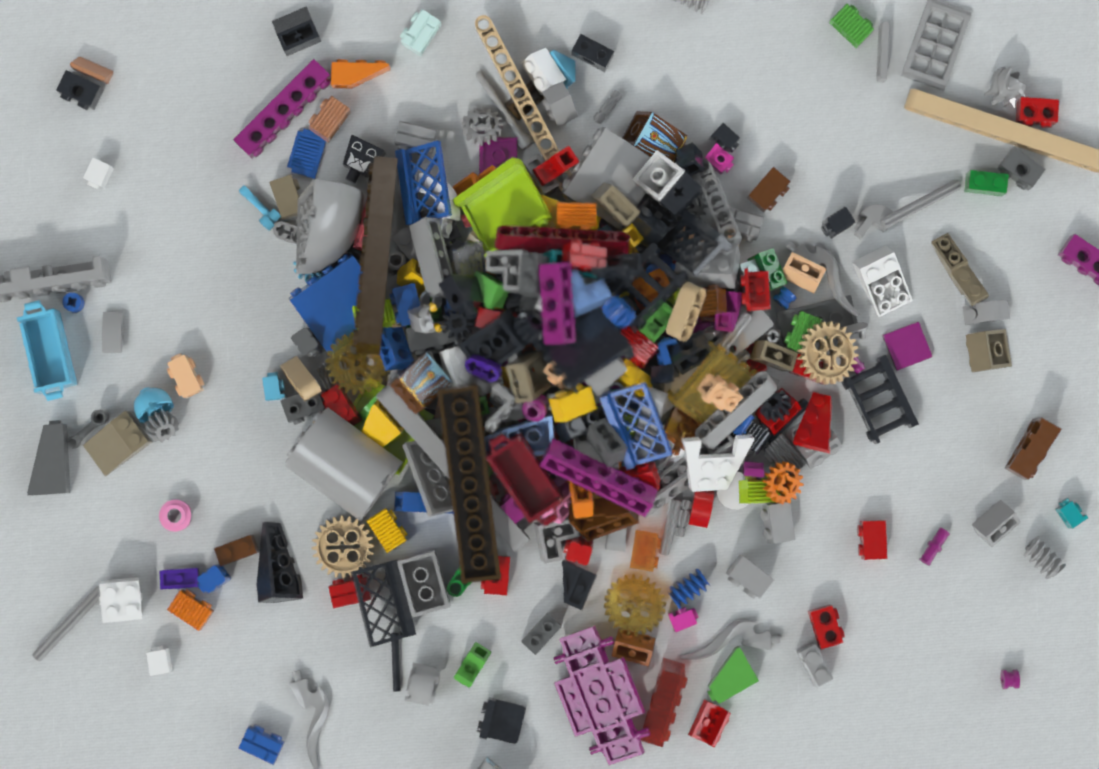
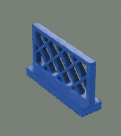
(408, 186)
(616, 420)

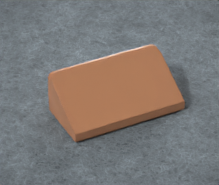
(92, 69)

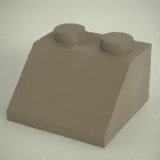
(988, 350)

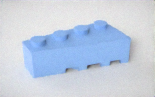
(537, 434)

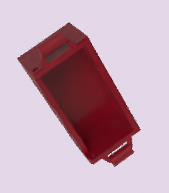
(524, 478)

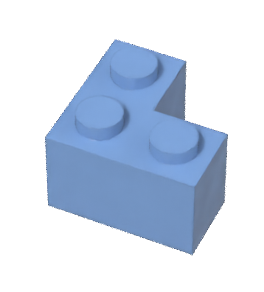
(587, 296)

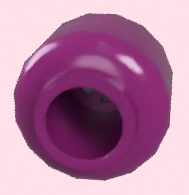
(536, 409)

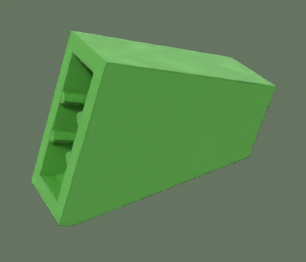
(732, 677)

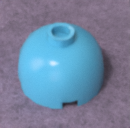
(151, 401)

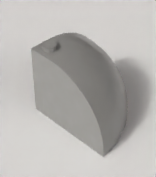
(326, 224)

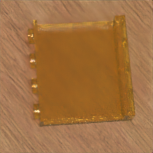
(717, 363)

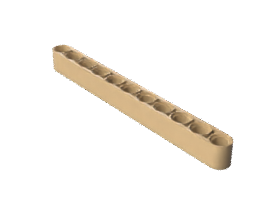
(517, 83)
(1003, 130)

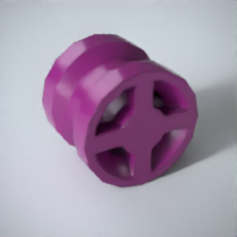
(1010, 679)

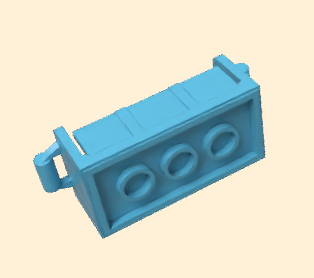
(47, 350)

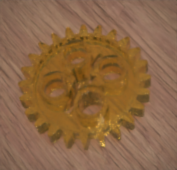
(347, 377)
(636, 621)

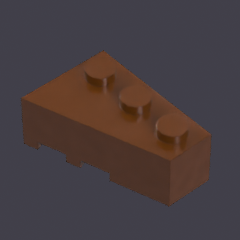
(1032, 448)
(607, 519)

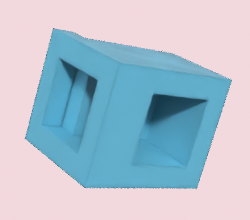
(273, 387)

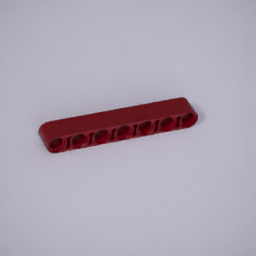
(547, 239)

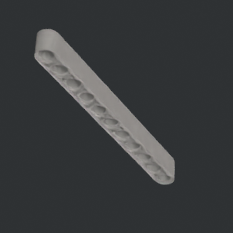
(434, 447)

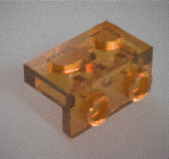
(644, 550)

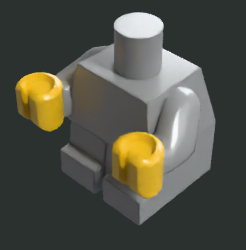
(421, 319)

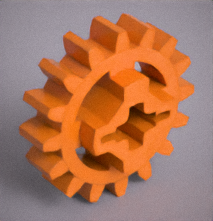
(784, 483)

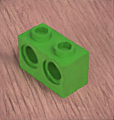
(657, 323)

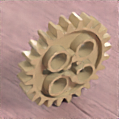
(811, 355)
(342, 529)

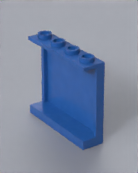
(329, 300)

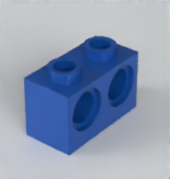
(395, 349)

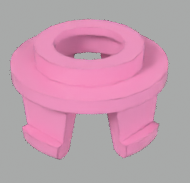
(185, 519)

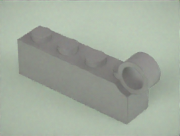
(431, 257)

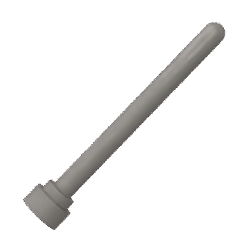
(524, 140)

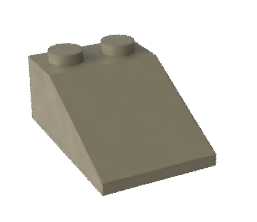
(117, 442)

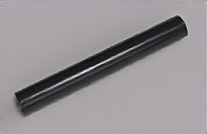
(395, 664)

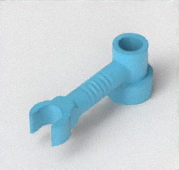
(269, 217)

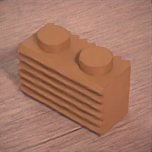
(329, 119)

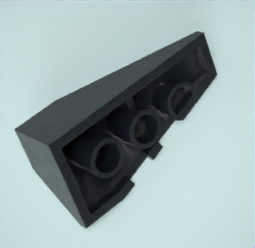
(276, 573)

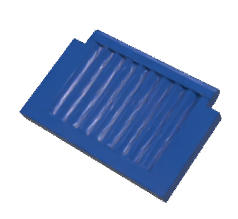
(306, 154)

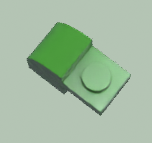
(472, 665)

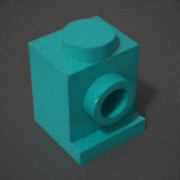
(1070, 513)

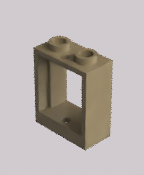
(617, 205)
(531, 383)

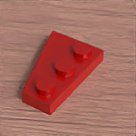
(815, 425)

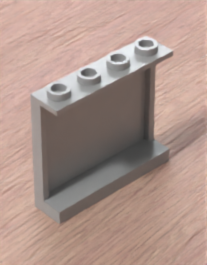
(607, 161)

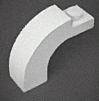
(445, 223)

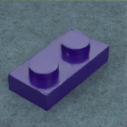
(179, 578)

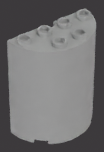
(342, 463)

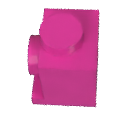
(719, 167)
(683, 618)

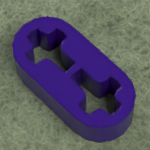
(483, 368)

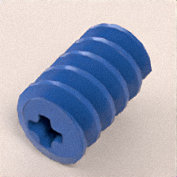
(688, 588)

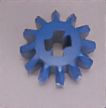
(618, 312)

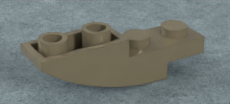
(959, 270)

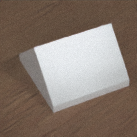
(658, 176)

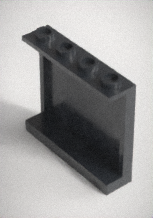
(595, 347)

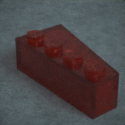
(664, 702)

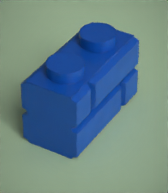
(213, 579)
(261, 744)

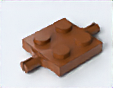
(680, 426)

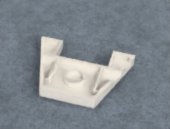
(714, 470)

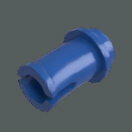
(740, 430)

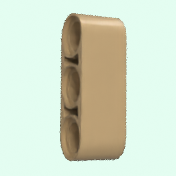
(686, 311)
(300, 378)

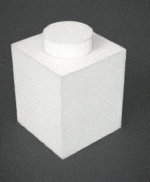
(98, 174)
(159, 660)

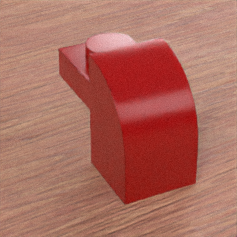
(556, 165)
(701, 508)

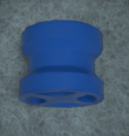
(784, 297)
(76, 305)

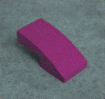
(728, 320)
(753, 469)

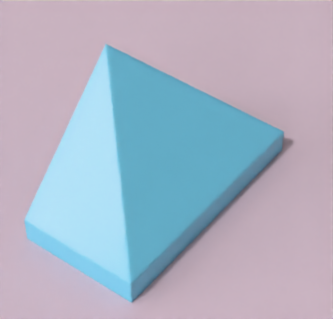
(566, 66)

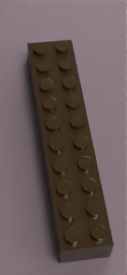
(375, 261)
(469, 482)

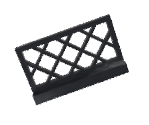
(701, 232)
(398, 597)

